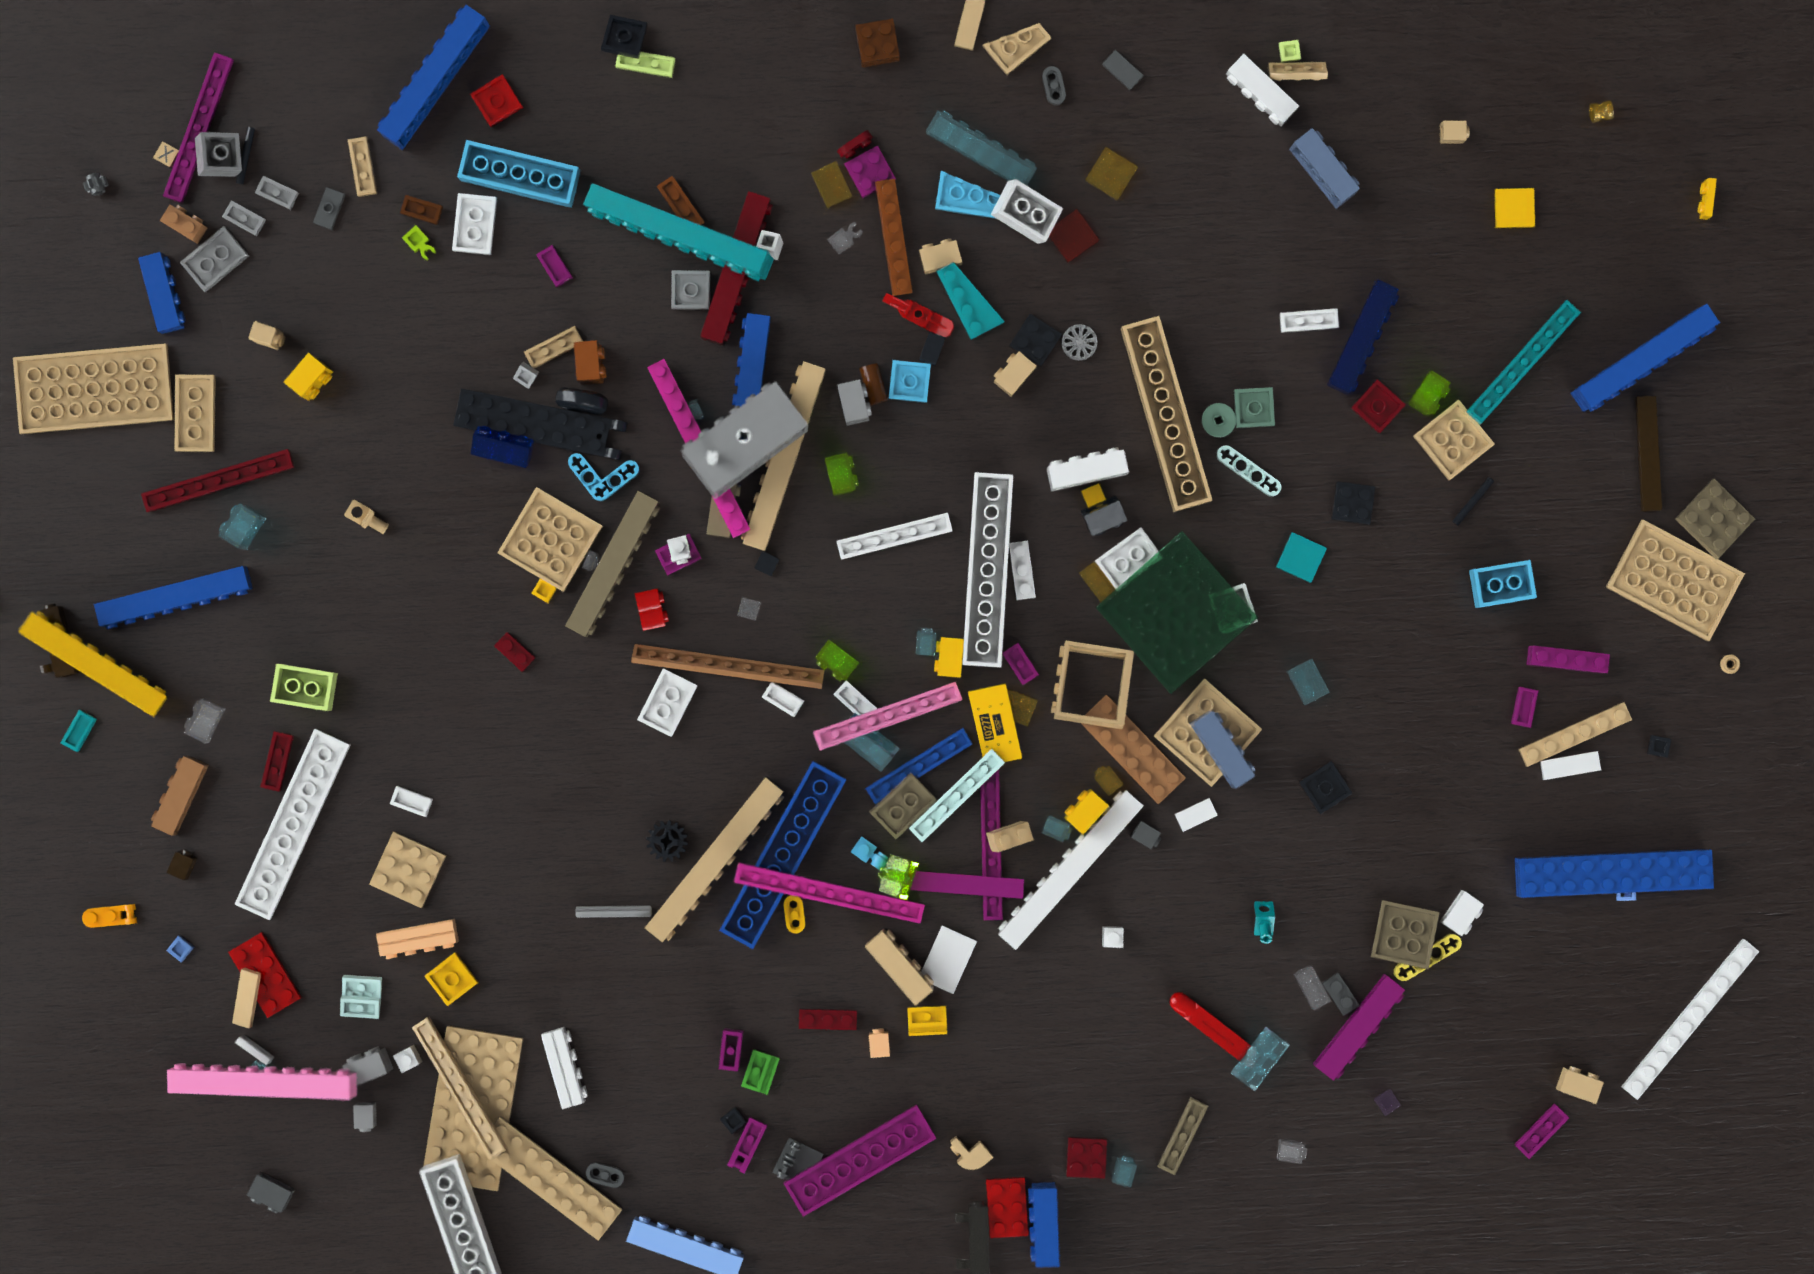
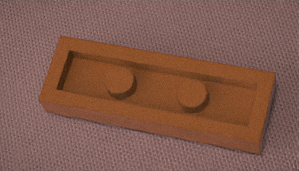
(678, 201)

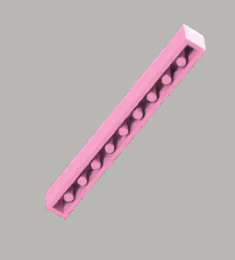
(262, 1082)

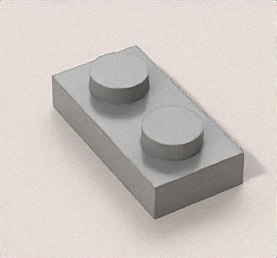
(276, 192)
(244, 218)

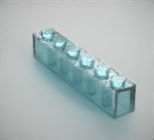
(979, 149)

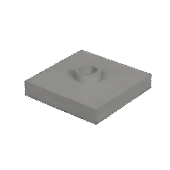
(690, 290)

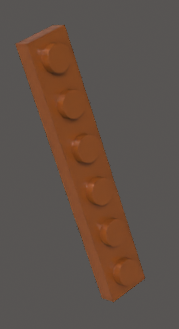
(893, 237)

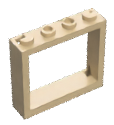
(1126, 655)

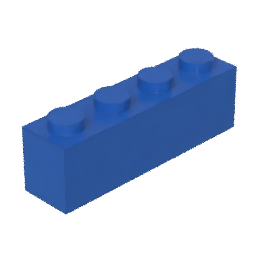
(161, 292)

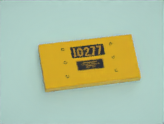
(995, 722)

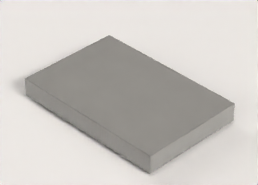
(214, 259)

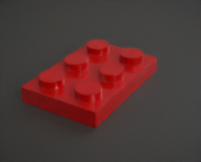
(1007, 1207)

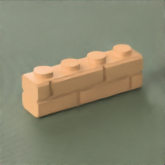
(416, 938)

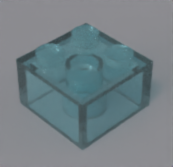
(241, 526)

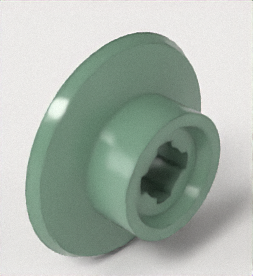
(1227, 416)

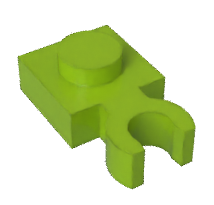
(417, 241)

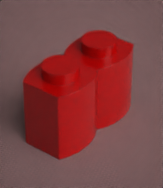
(651, 609)

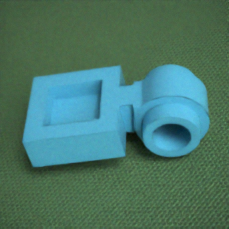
(865, 850)

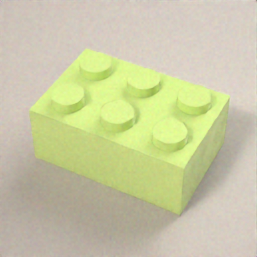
(304, 687)

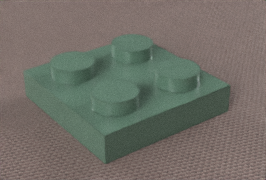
(1254, 407)

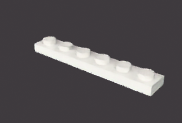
(894, 536)

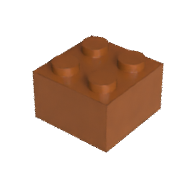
(589, 362)

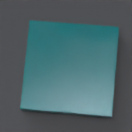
(1301, 557)

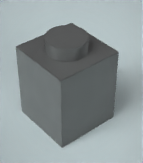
(1146, 835)

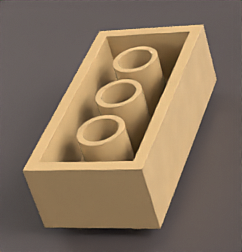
(899, 966)

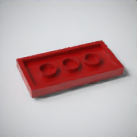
(275, 986)

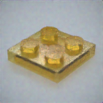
(1111, 173)

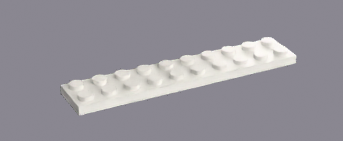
(292, 824)

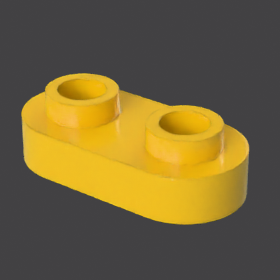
(794, 914)

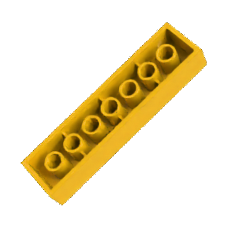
(92, 664)

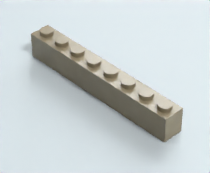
(612, 564)

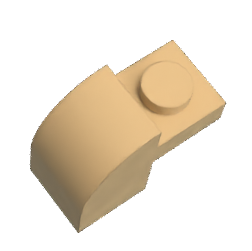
(974, 1157)

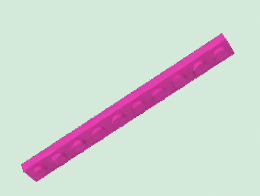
(690, 431)
(829, 893)

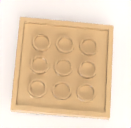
(550, 539)
(1185, 744)

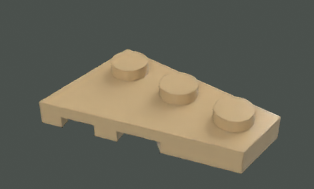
(1017, 47)

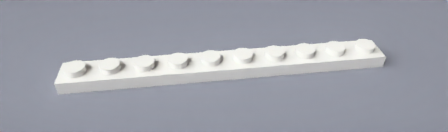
(1690, 1019)

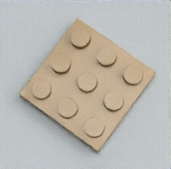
(1453, 440)
(407, 869)

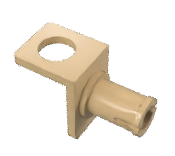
(367, 517)

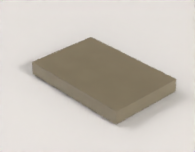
(903, 805)

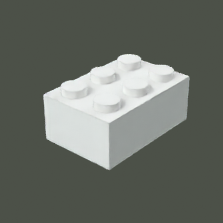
(1026, 211)

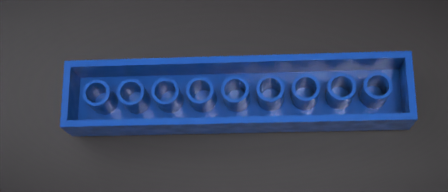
(784, 851)
(1614, 873)

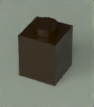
(182, 864)

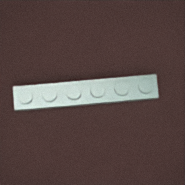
(957, 795)

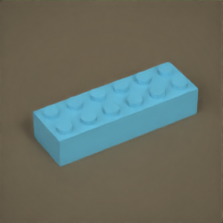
(519, 173)

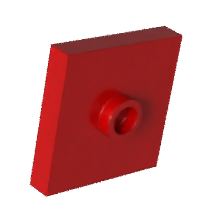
(496, 100)

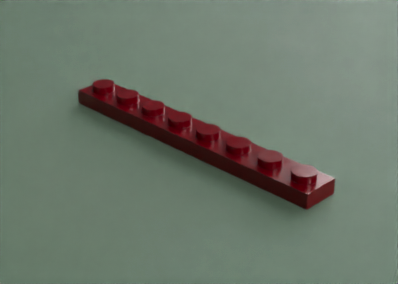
(217, 480)

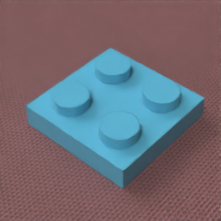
(909, 381)

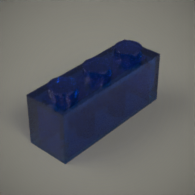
(502, 446)

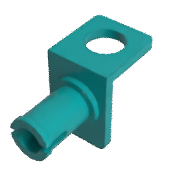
(1264, 921)

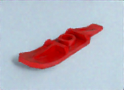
(929, 320)

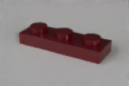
(277, 761)
(827, 1019)

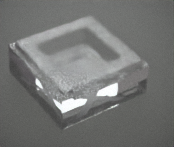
(748, 608)

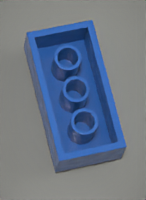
(1045, 1224)

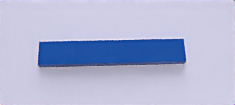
(920, 764)

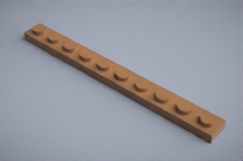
(727, 666)

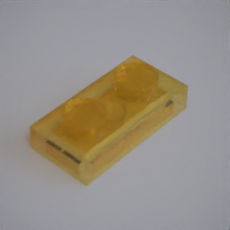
(1097, 581)

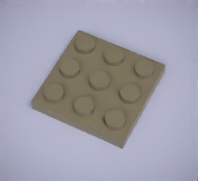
(1715, 518)
(1405, 934)

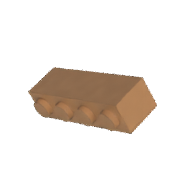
(179, 795)

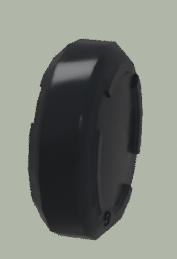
(581, 400)

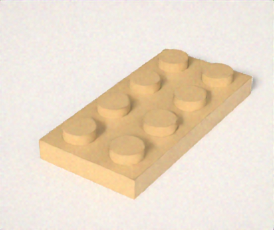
(195, 413)

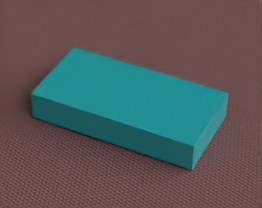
(78, 730)

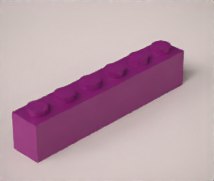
(1358, 1027)

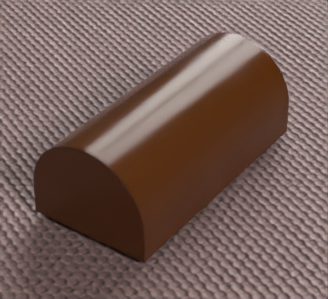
(873, 383)

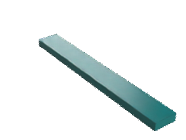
(1523, 362)

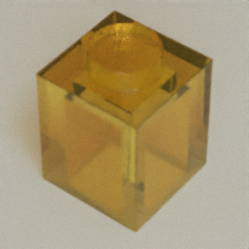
(1107, 780)

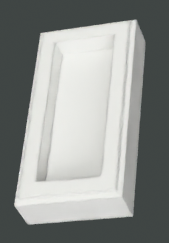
(783, 699)
(411, 801)
(1196, 814)
(254, 1049)

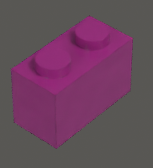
(731, 1049)

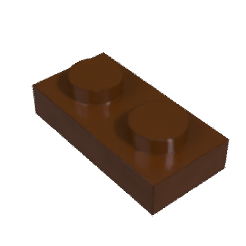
(421, 209)

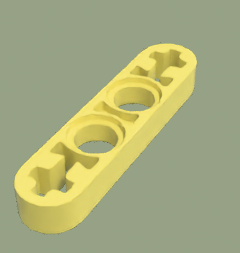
(1451, 950)

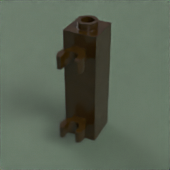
(59, 667)

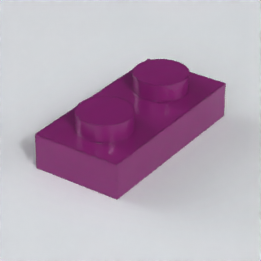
(1020, 664)

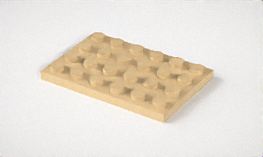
(1675, 580)

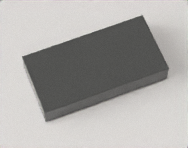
(1122, 70)

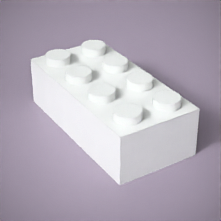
(1087, 470)

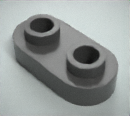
(1053, 86)
(604, 1177)

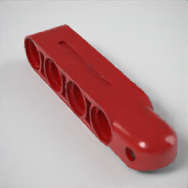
(1209, 1025)

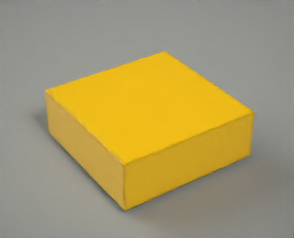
(1093, 495)
(544, 590)

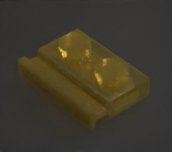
(831, 184)
(1022, 706)

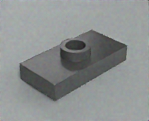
(329, 208)

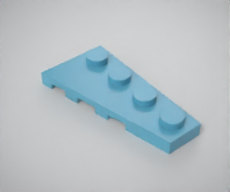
(963, 197)

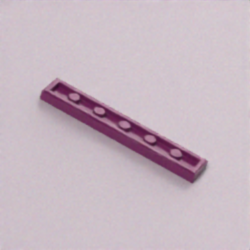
(968, 884)

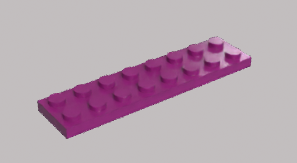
(859, 1160)

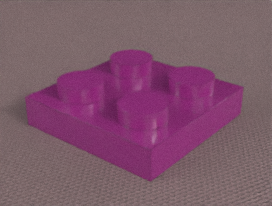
(868, 169)

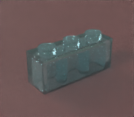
(874, 748)
(1260, 1058)

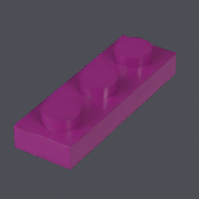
(1541, 1131)

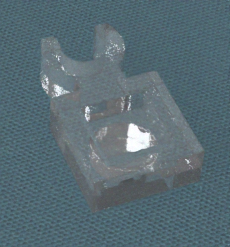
(843, 240)

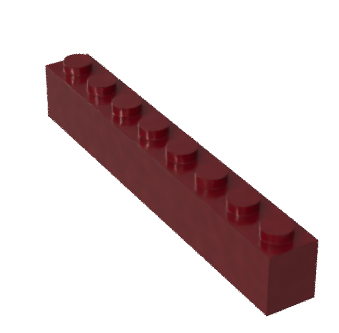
(730, 283)

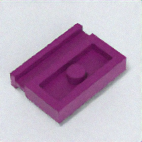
(665, 557)

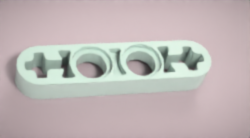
(1250, 468)

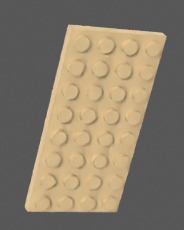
(93, 388)
(491, 1069)

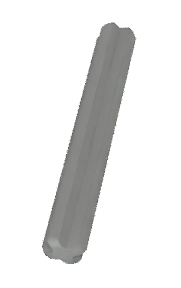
(613, 911)

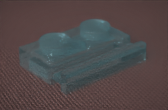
(1308, 682)

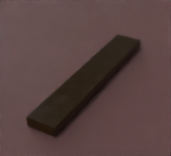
(1648, 453)

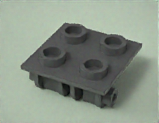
(795, 1159)

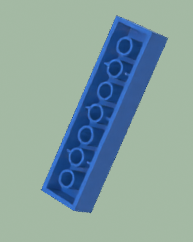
(433, 77)
(1647, 356)

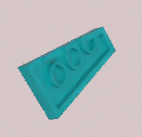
(968, 302)

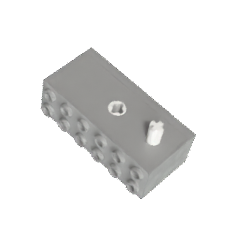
(724, 459)

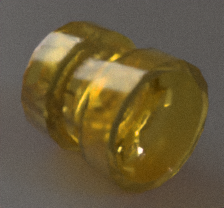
(1601, 111)

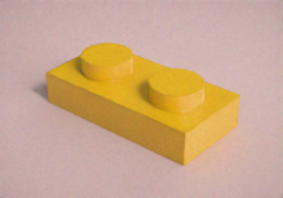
(1707, 190)

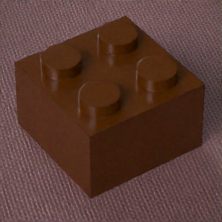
(877, 42)

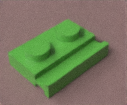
(760, 1071)

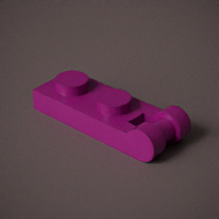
(747, 1144)

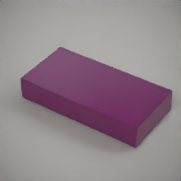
(554, 266)
(1524, 707)

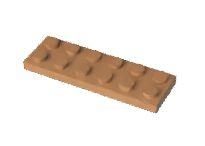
(1135, 752)

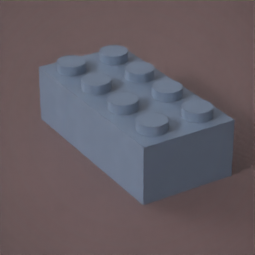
(1324, 168)
(1222, 749)

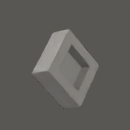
(525, 375)

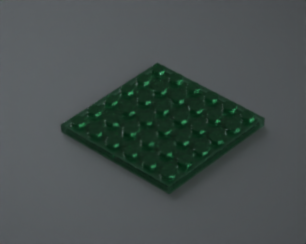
(1176, 612)

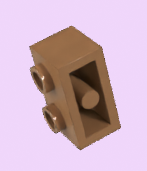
(178, 220)

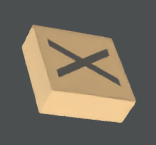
(166, 154)

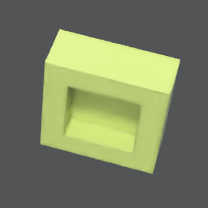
(1289, 51)

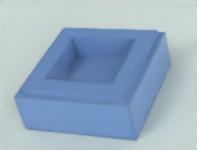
(180, 948)

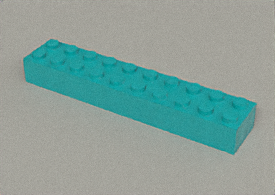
(678, 232)

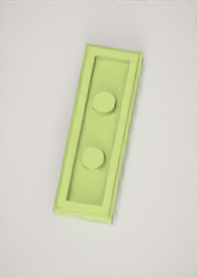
(648, 63)

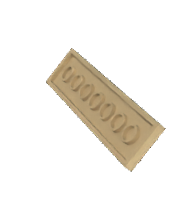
(554, 1181)

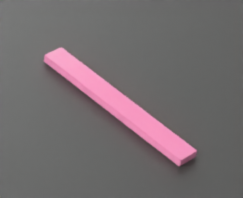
(887, 716)

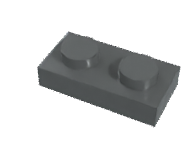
(1340, 994)

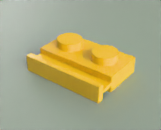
(927, 1020)

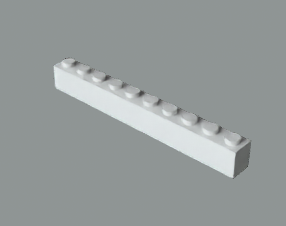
(1071, 868)

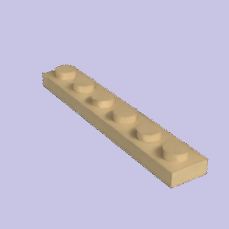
(1575, 734)

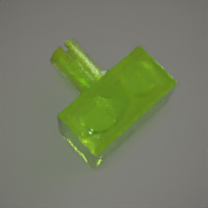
(1429, 393)
(840, 474)
(836, 660)
(897, 876)

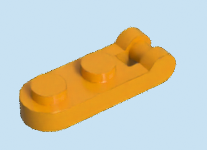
(109, 916)

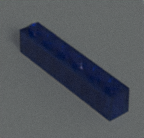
(1362, 337)

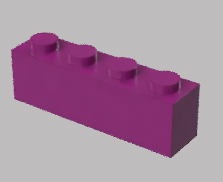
(1568, 659)

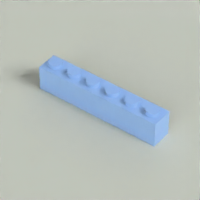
(684, 1247)

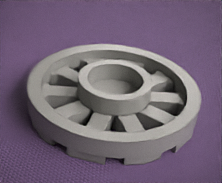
(1079, 342)

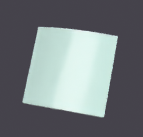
(361, 996)

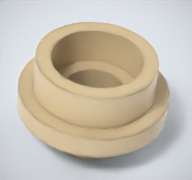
(1735, 664)

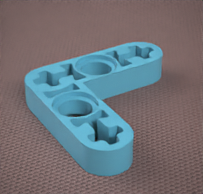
(597, 482)

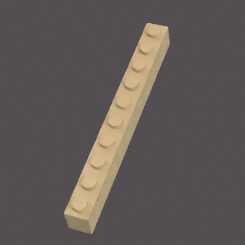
(781, 465)
(714, 859)

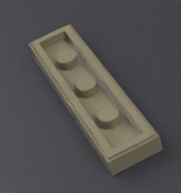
(1182, 1136)

